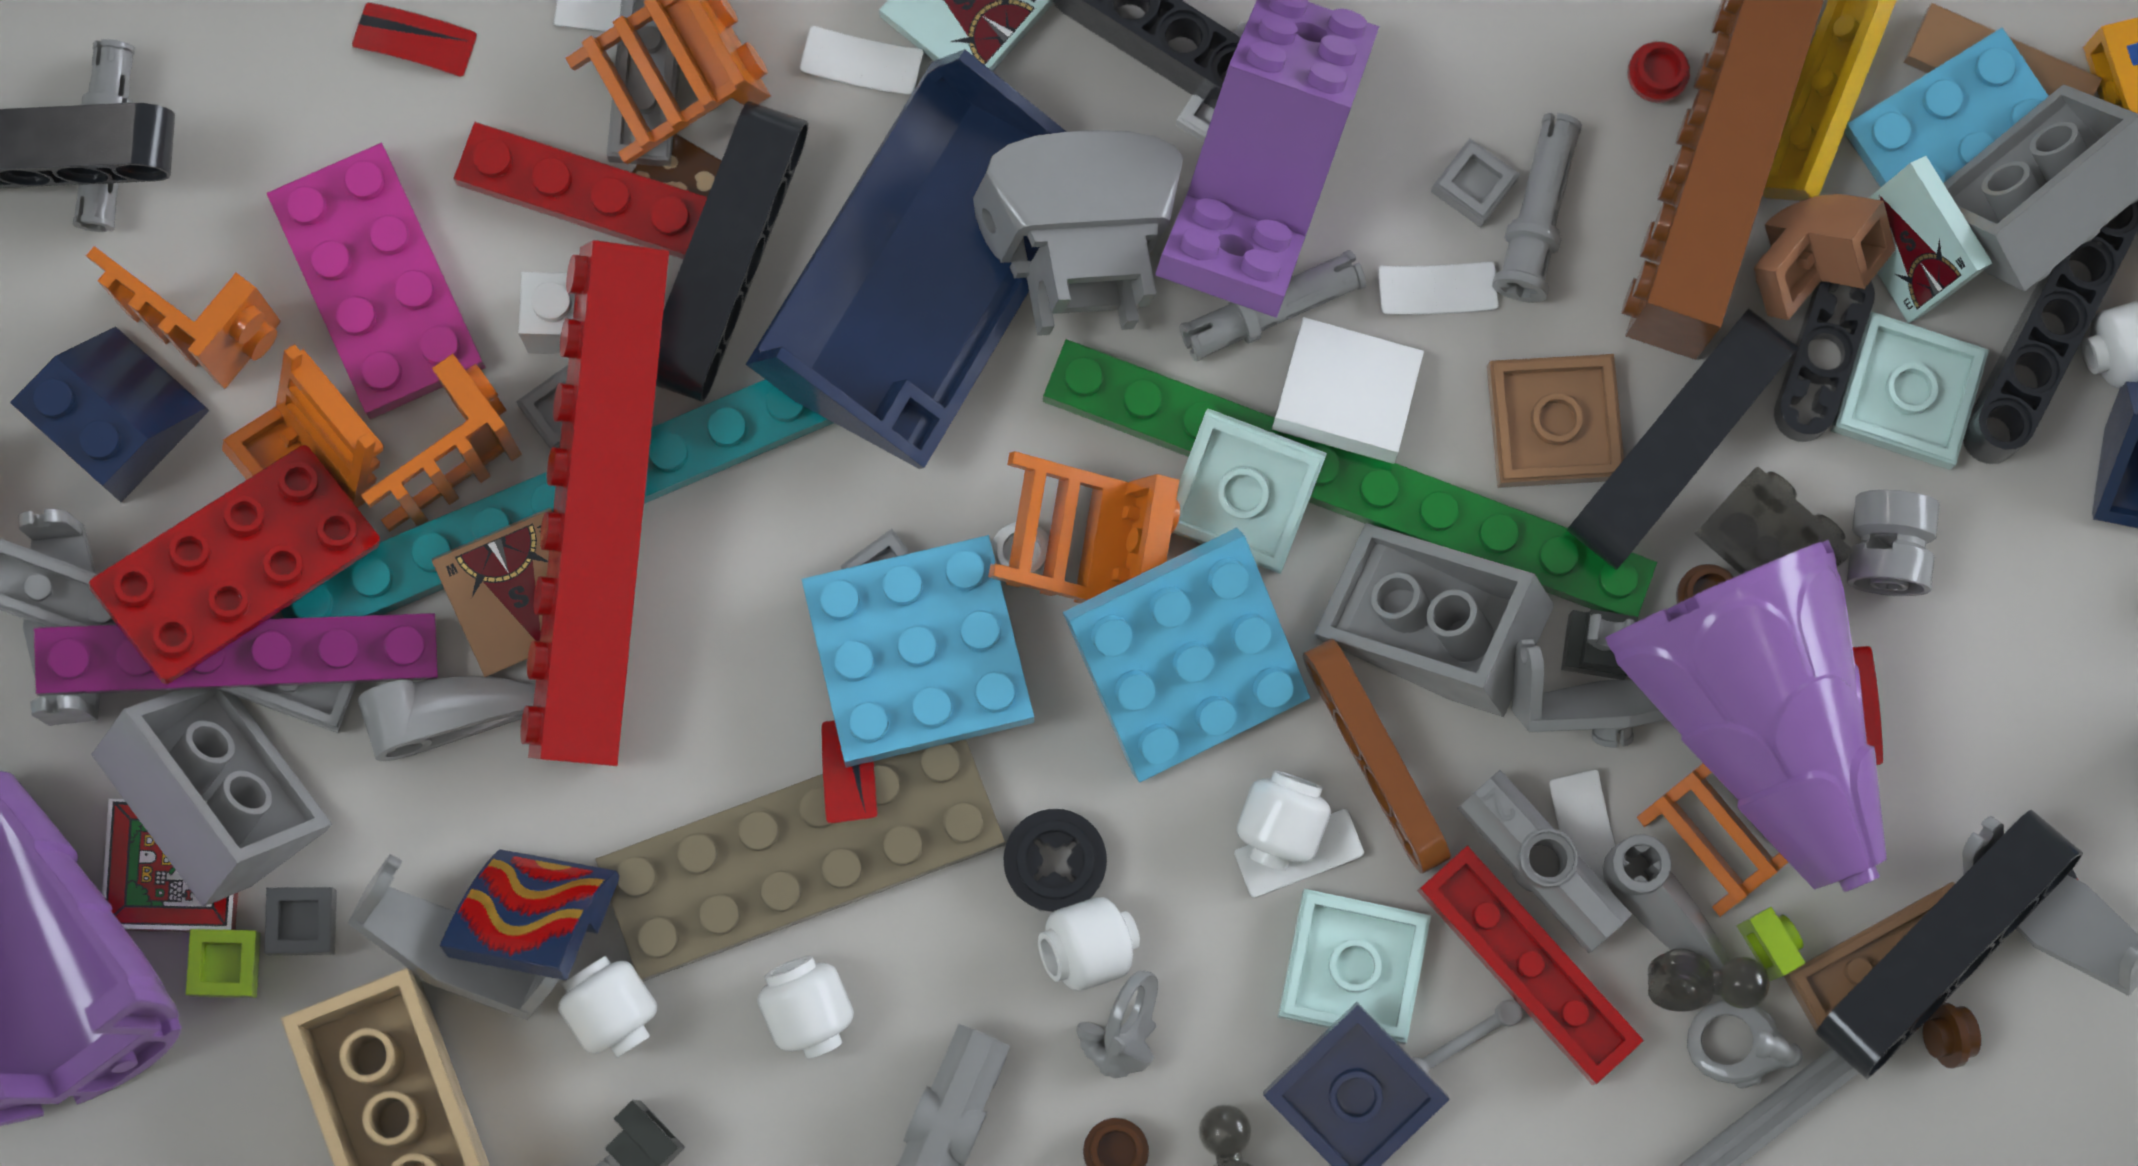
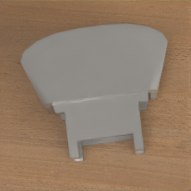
(1091, 208)

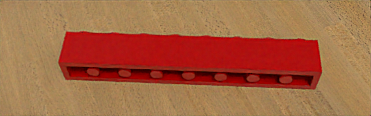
(596, 503)

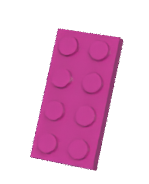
(373, 278)

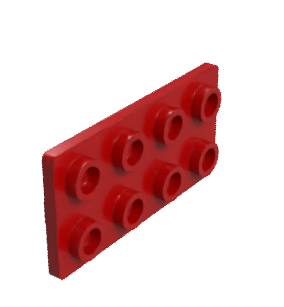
(234, 564)

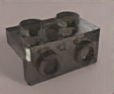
(1765, 523)

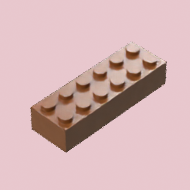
(1719, 173)

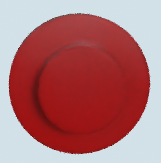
(1658, 72)

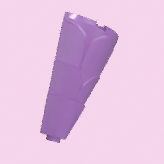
(1773, 708)
(73, 983)

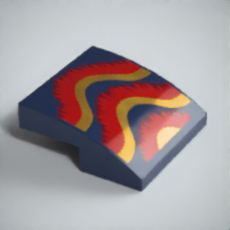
(529, 913)

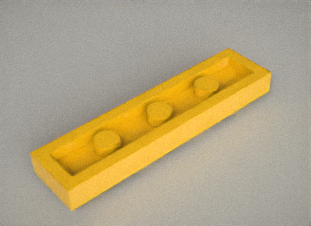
(1826, 95)

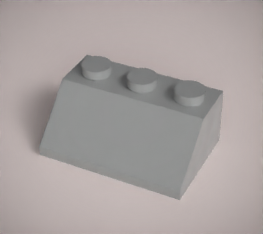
(2049, 183)
(209, 748)

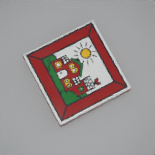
(146, 887)

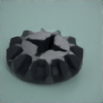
(1054, 829)

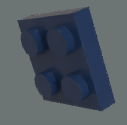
(1356, 1093)

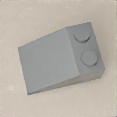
(1435, 616)

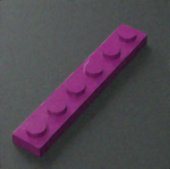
(269, 655)

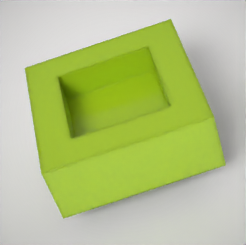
(1773, 942)
(223, 963)

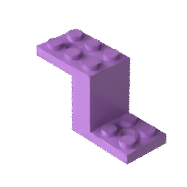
(1268, 152)

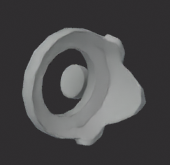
(1125, 1045)
(1767, 1054)

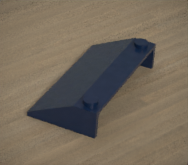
(903, 283)

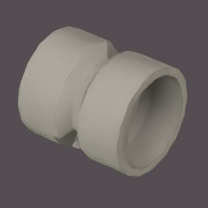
(1896, 521)

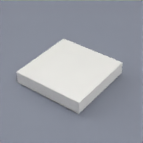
(1348, 390)

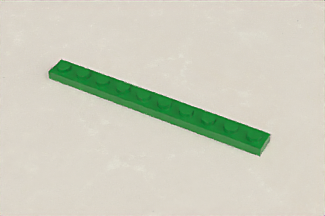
(1356, 484)

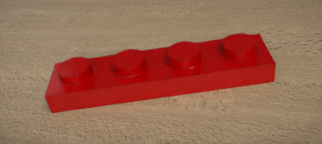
(579, 190)
(1530, 965)

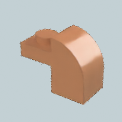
(1821, 240)

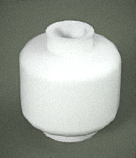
(2114, 344)
(1283, 820)
(1088, 944)
(805, 1006)
(607, 1007)

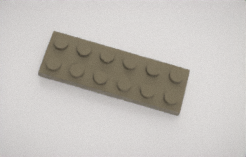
(785, 864)

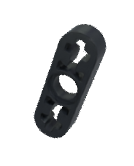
(1825, 400)

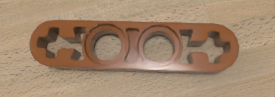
(1376, 756)

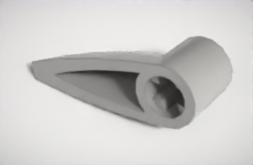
(430, 713)
(1661, 900)

